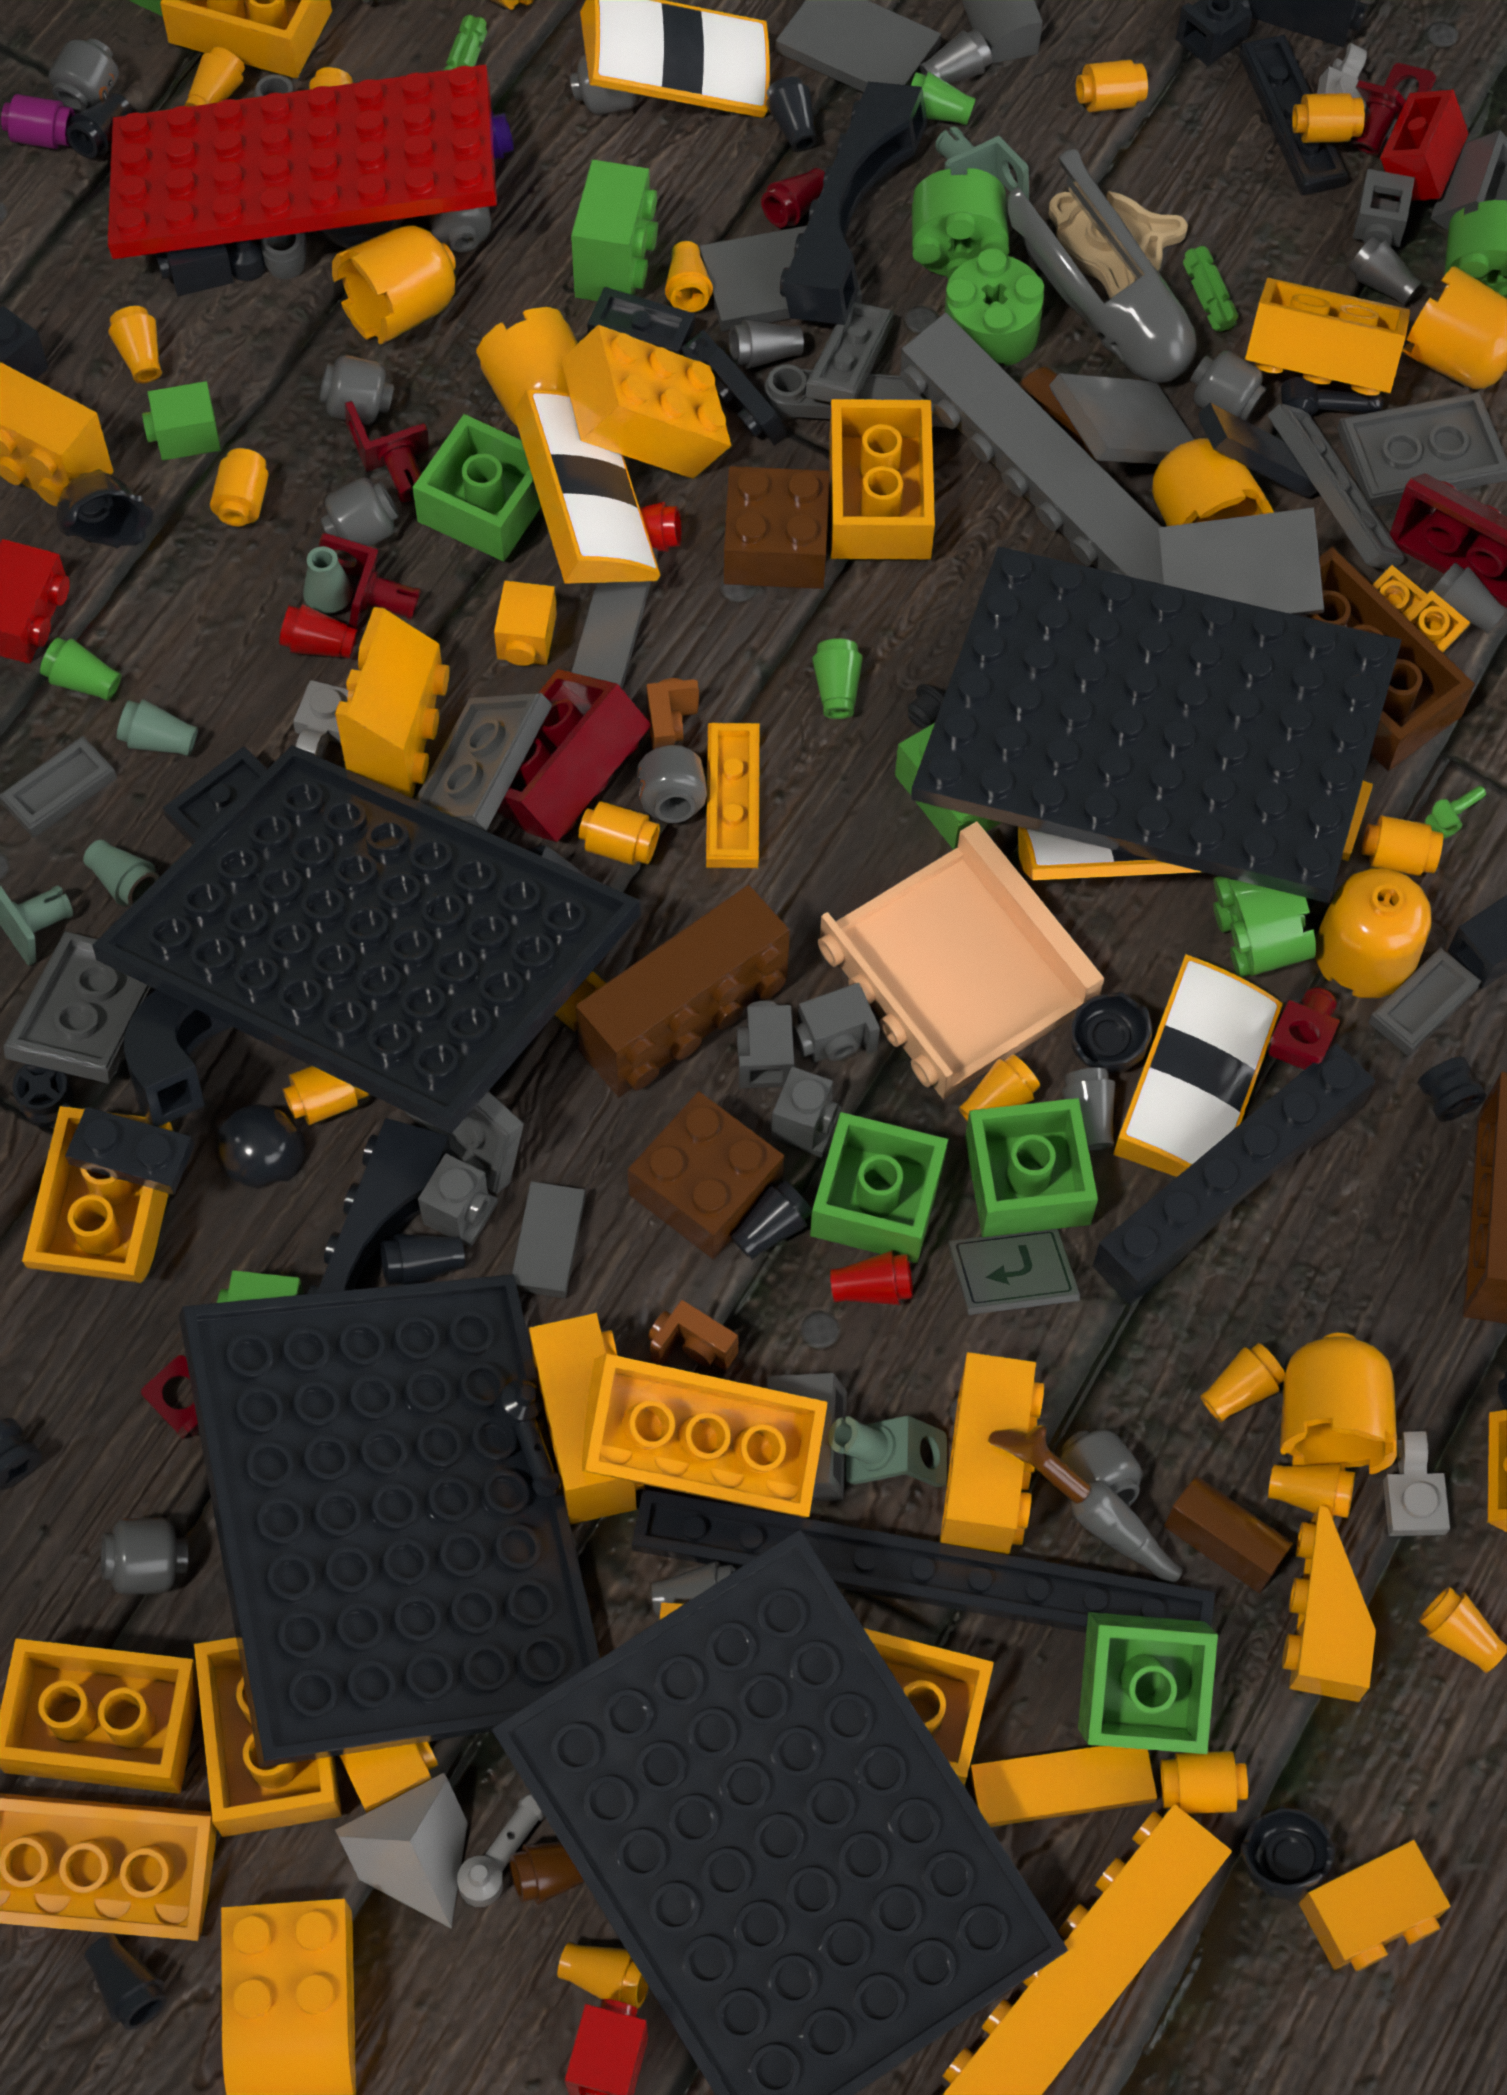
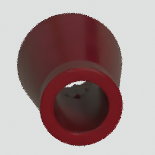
(791, 198)

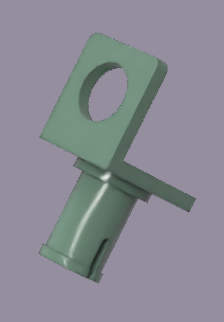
(989, 156)
(31, 916)
(889, 1449)

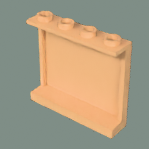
(961, 963)

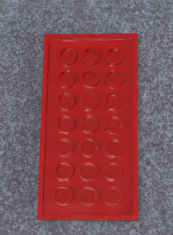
(301, 161)

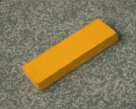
(732, 795)
(1062, 1784)

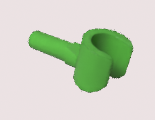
(1445, 813)

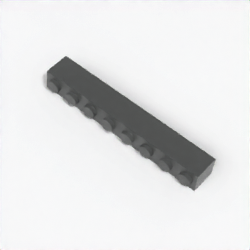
(1031, 452)

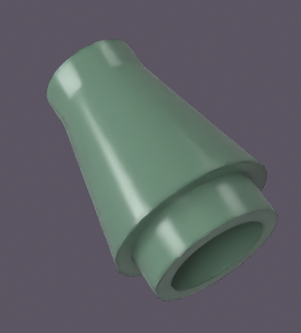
(326, 583)
(154, 729)
(120, 872)

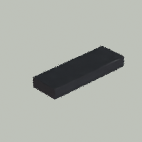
(1254, 449)

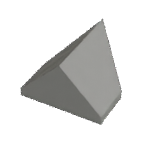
(412, 1848)

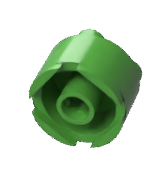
(958, 219)
(1480, 244)
(997, 304)
(1263, 925)

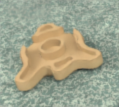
(1093, 253)

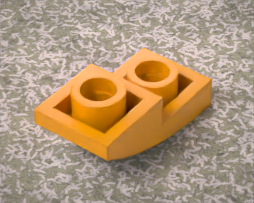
(1425, 611)

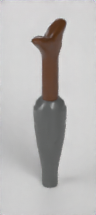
(1092, 1503)

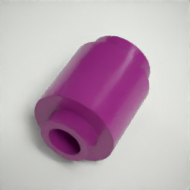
(36, 121)

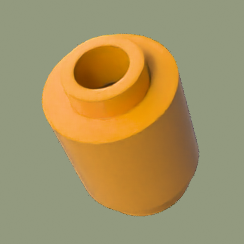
(1112, 85)
(1328, 117)
(239, 487)
(619, 834)
(1402, 846)
(319, 1095)
(1203, 1782)

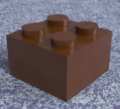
(776, 527)
(704, 1174)

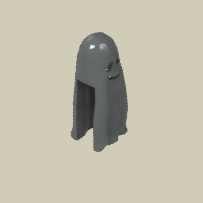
(1138, 324)

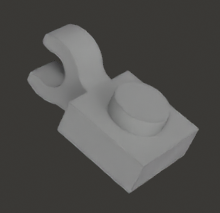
(1344, 74)
(317, 718)
(1413, 1498)

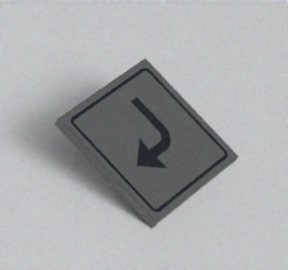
(1013, 1271)

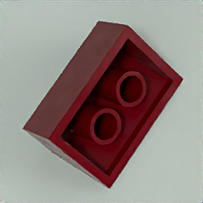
(1449, 527)
(573, 753)

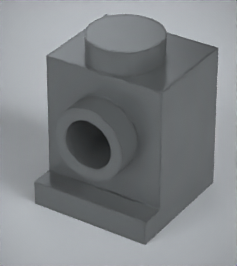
(1381, 216)
(836, 1025)
(765, 1046)
(805, 1112)
(457, 1200)

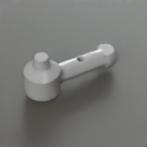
(481, 1876)

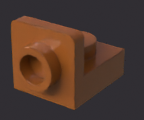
(665, 707)
(701, 1337)

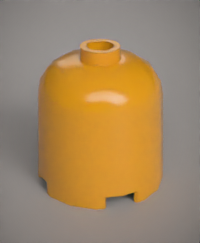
(395, 281)
(1462, 332)
(526, 356)
(1204, 486)
(1373, 932)
(1339, 1405)

